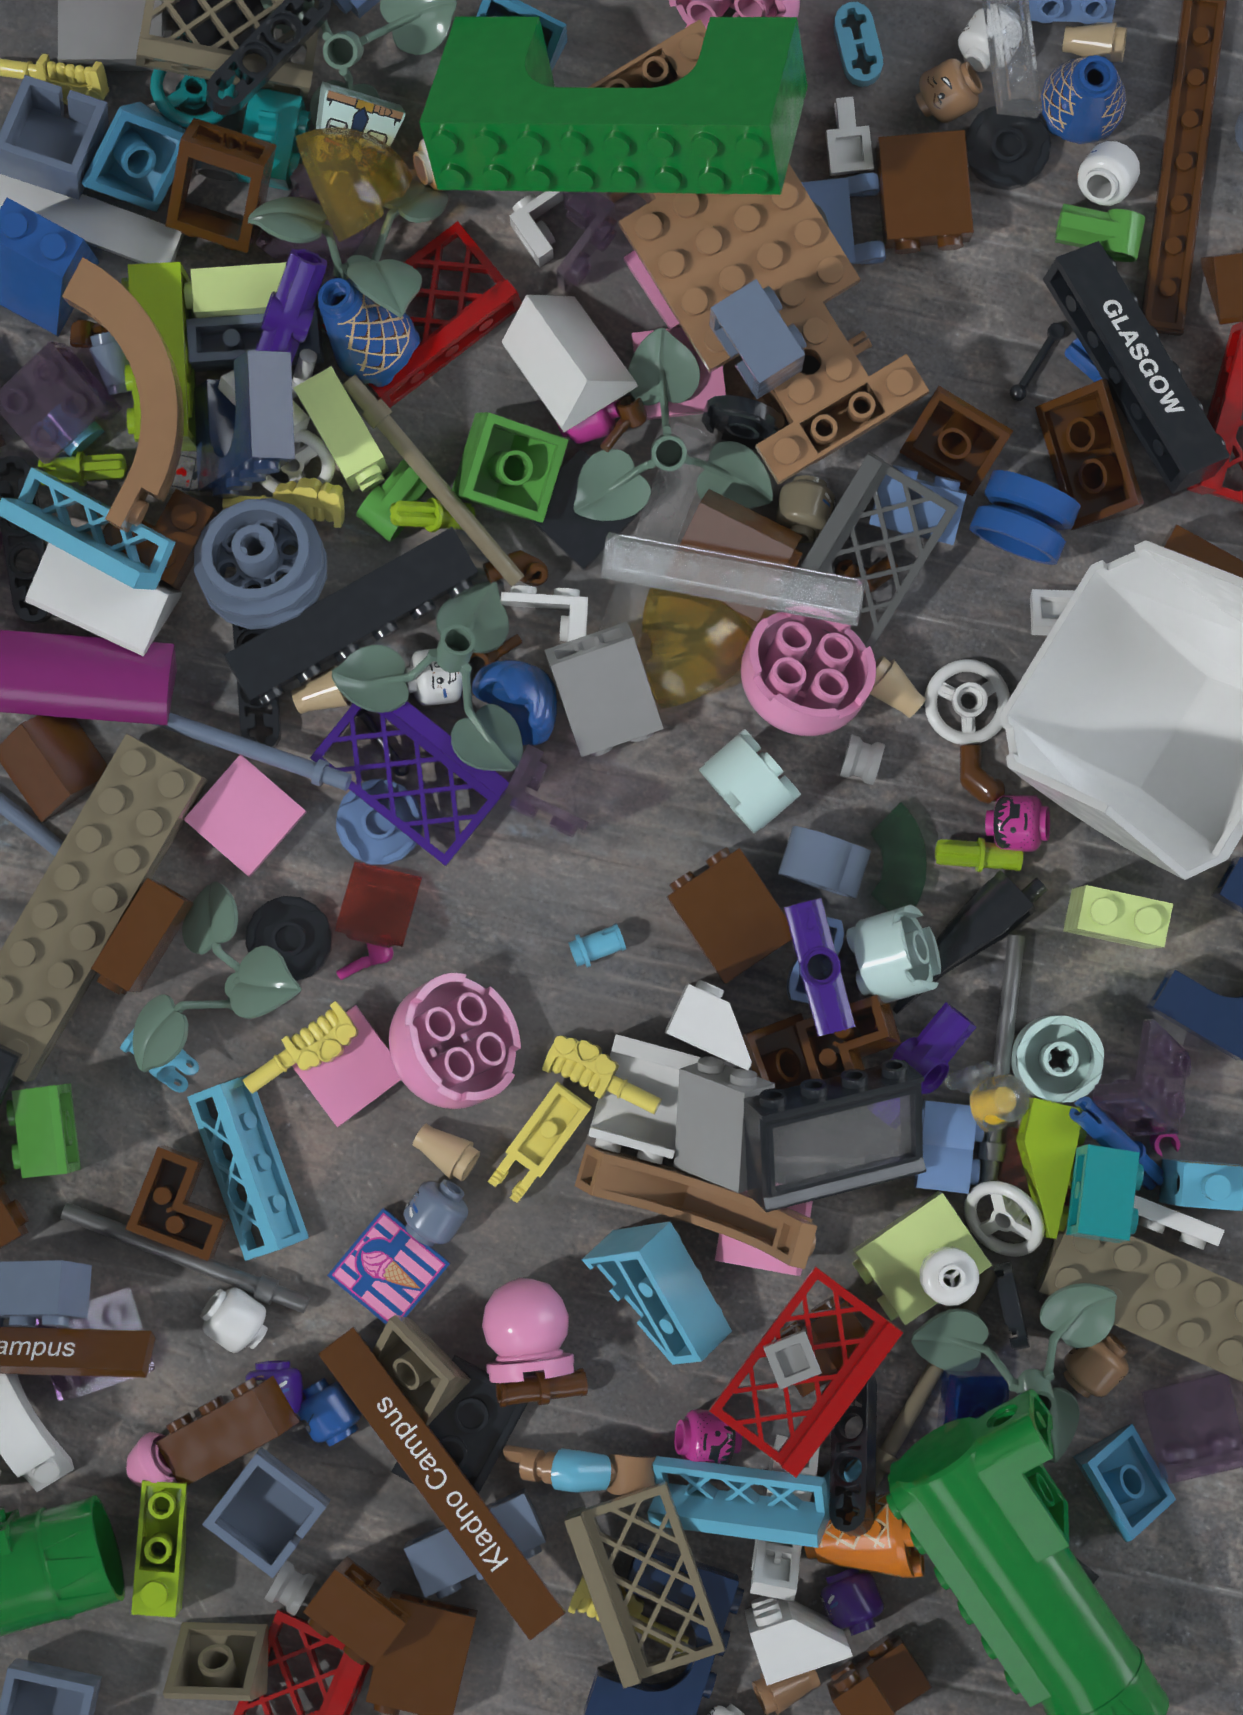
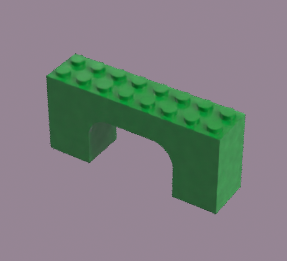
(716, 131)

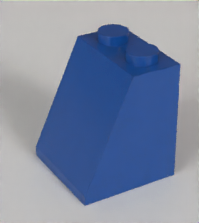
(37, 266)

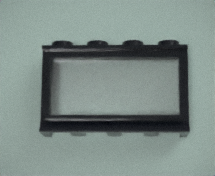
(834, 1135)

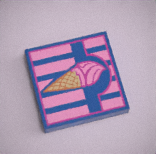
(388, 1268)

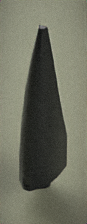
(983, 922)

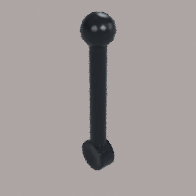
(1054, 333)
(399, 771)

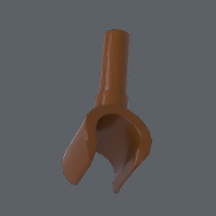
(82, 331)
(632, 415)
(495, 655)

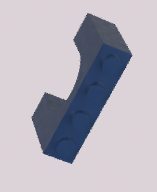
(248, 439)
(1193, 1006)
(684, 1692)

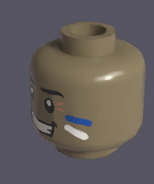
(805, 506)

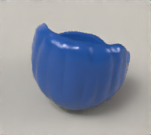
(522, 692)

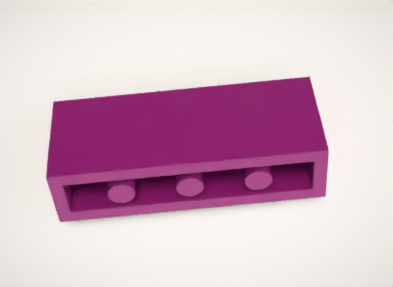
(85, 678)

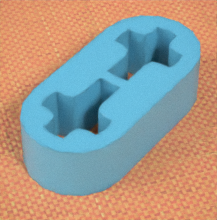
(848, 46)

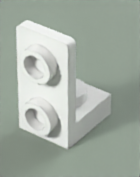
(534, 235)
(571, 626)

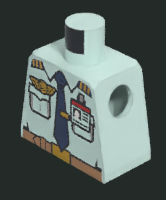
(358, 111)

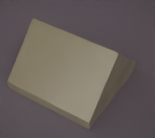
(419, 1367)
(219, 1662)

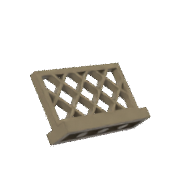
(202, 60)
(608, 1596)

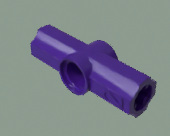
(291, 306)
(827, 996)
(936, 1046)

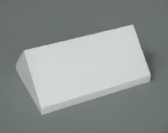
(565, 358)
(100, 602)

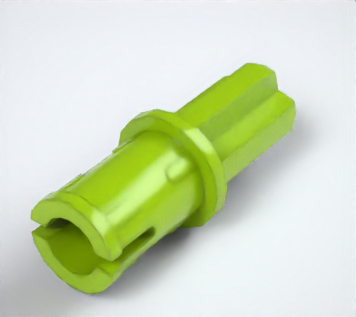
(86, 468)
(424, 514)
(977, 855)

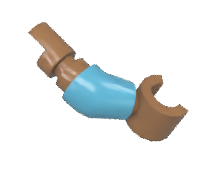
(583, 1470)

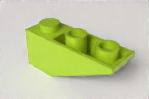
(1047, 1151)
(160, 1550)

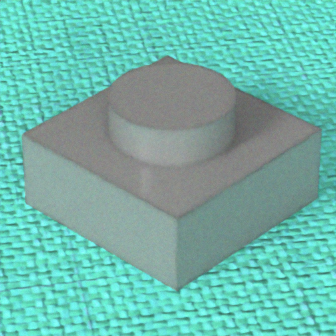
(792, 1359)

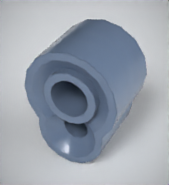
(824, 862)

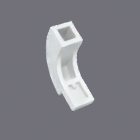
(26, 1441)
(775, 1563)

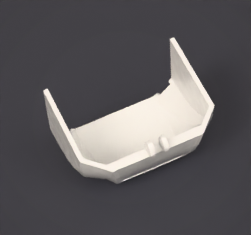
(1141, 709)

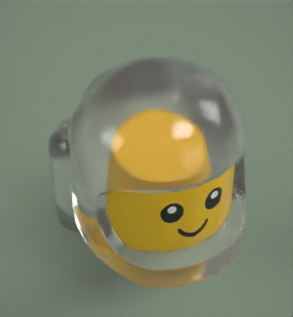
(992, 1098)

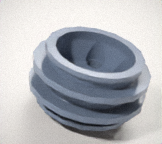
(266, 528)

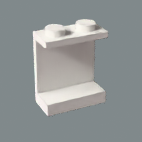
(625, 1124)

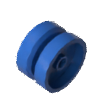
(1025, 517)

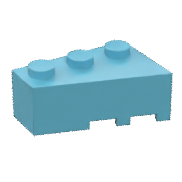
(664, 1288)

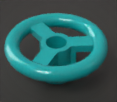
(184, 100)

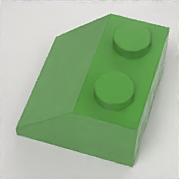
(509, 466)
(44, 1131)

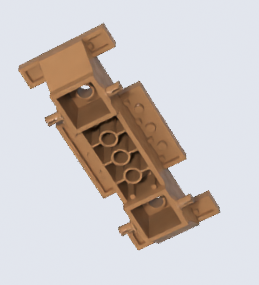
(718, 243)

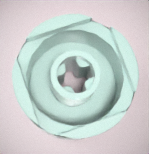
(749, 781)
(894, 954)
(1082, 1061)

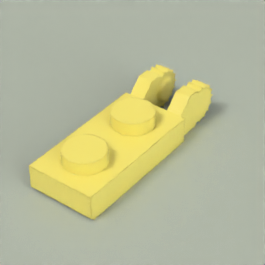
(542, 1137)

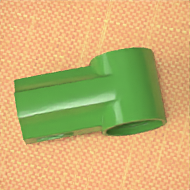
(1116, 230)
(401, 485)

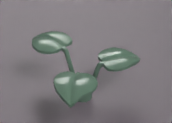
(415, 28)
(385, 281)
(612, 485)
(467, 624)
(255, 988)
(1076, 1313)

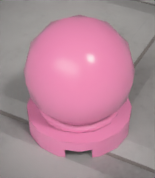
(525, 1329)

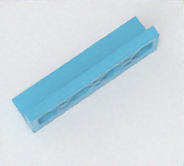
(76, 541)
(254, 1165)
(741, 1509)

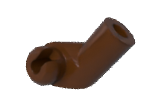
(534, 569)
(848, 569)
(975, 779)

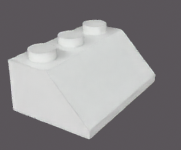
(709, 1024)
(792, 1638)

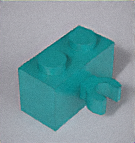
(277, 120)
(1104, 1194)

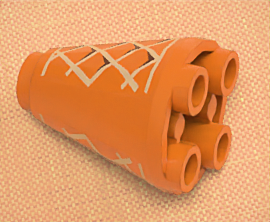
(881, 1550)

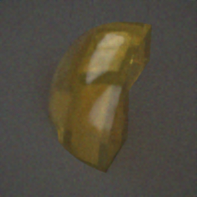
(352, 176)
(693, 645)

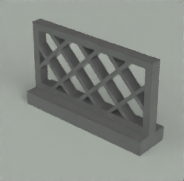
(846, 516)

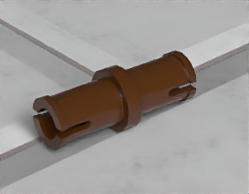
(542, 1390)

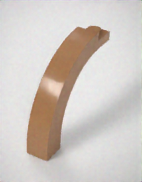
(157, 383)
(689, 1198)

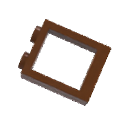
(246, 157)

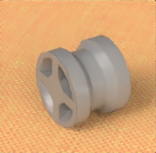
(862, 759)
(290, 1588)

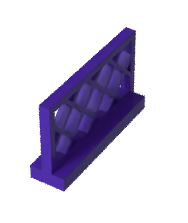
(436, 743)

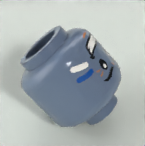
(435, 1212)

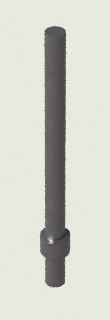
(992, 1149)
(264, 1289)

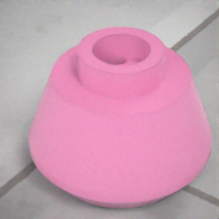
(147, 1462)

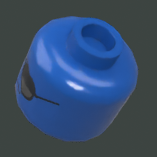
(328, 1412)

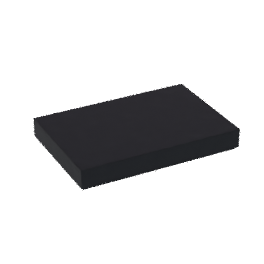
(473, 1426)

